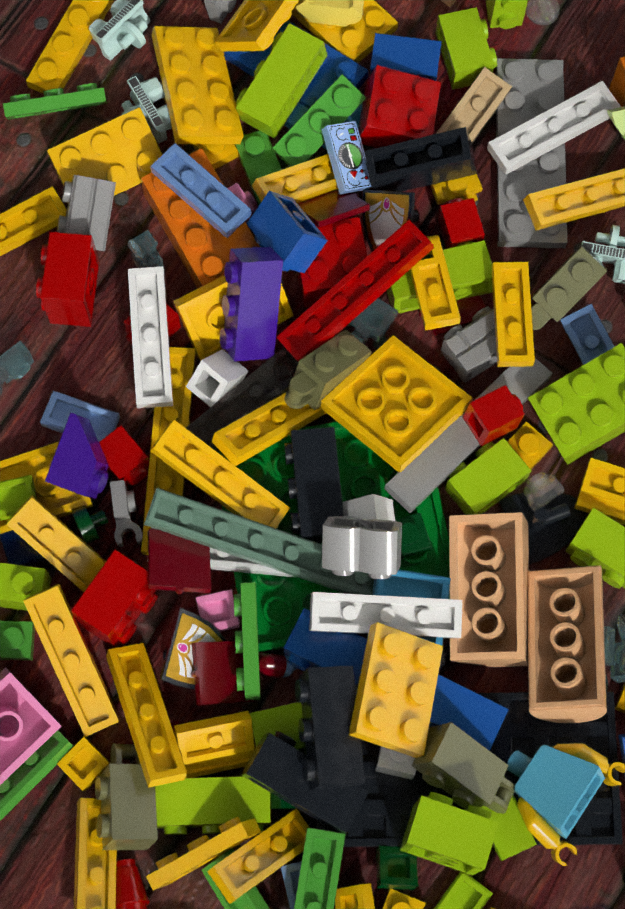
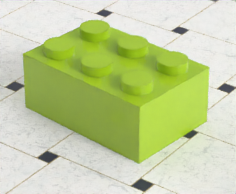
(585, 405)
(450, 834)

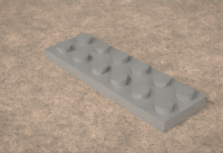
(534, 90)

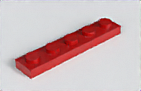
(356, 291)

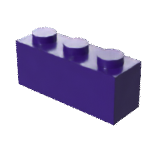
(251, 303)

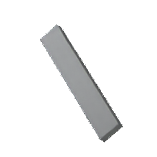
(457, 442)

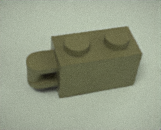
(566, 287)
(324, 370)
(464, 769)
(127, 803)

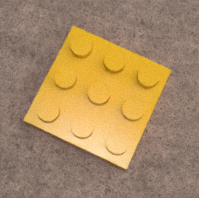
(396, 403)

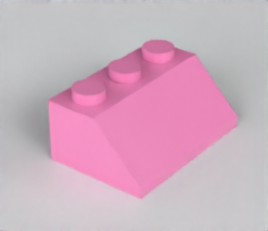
(23, 724)

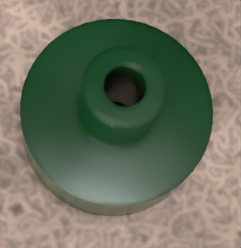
(88, 523)

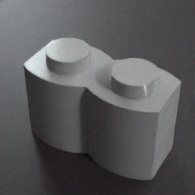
(361, 546)

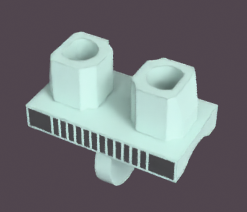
(123, 29)
(144, 96)
(610, 253)

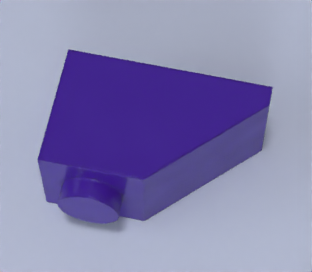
(79, 459)

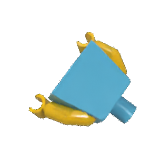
(557, 789)

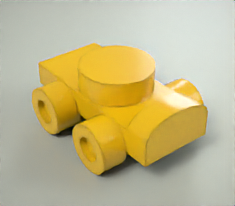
(457, 188)

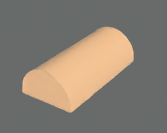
(566, 644)

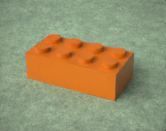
(194, 239)

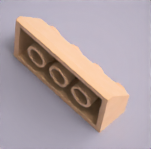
(491, 579)

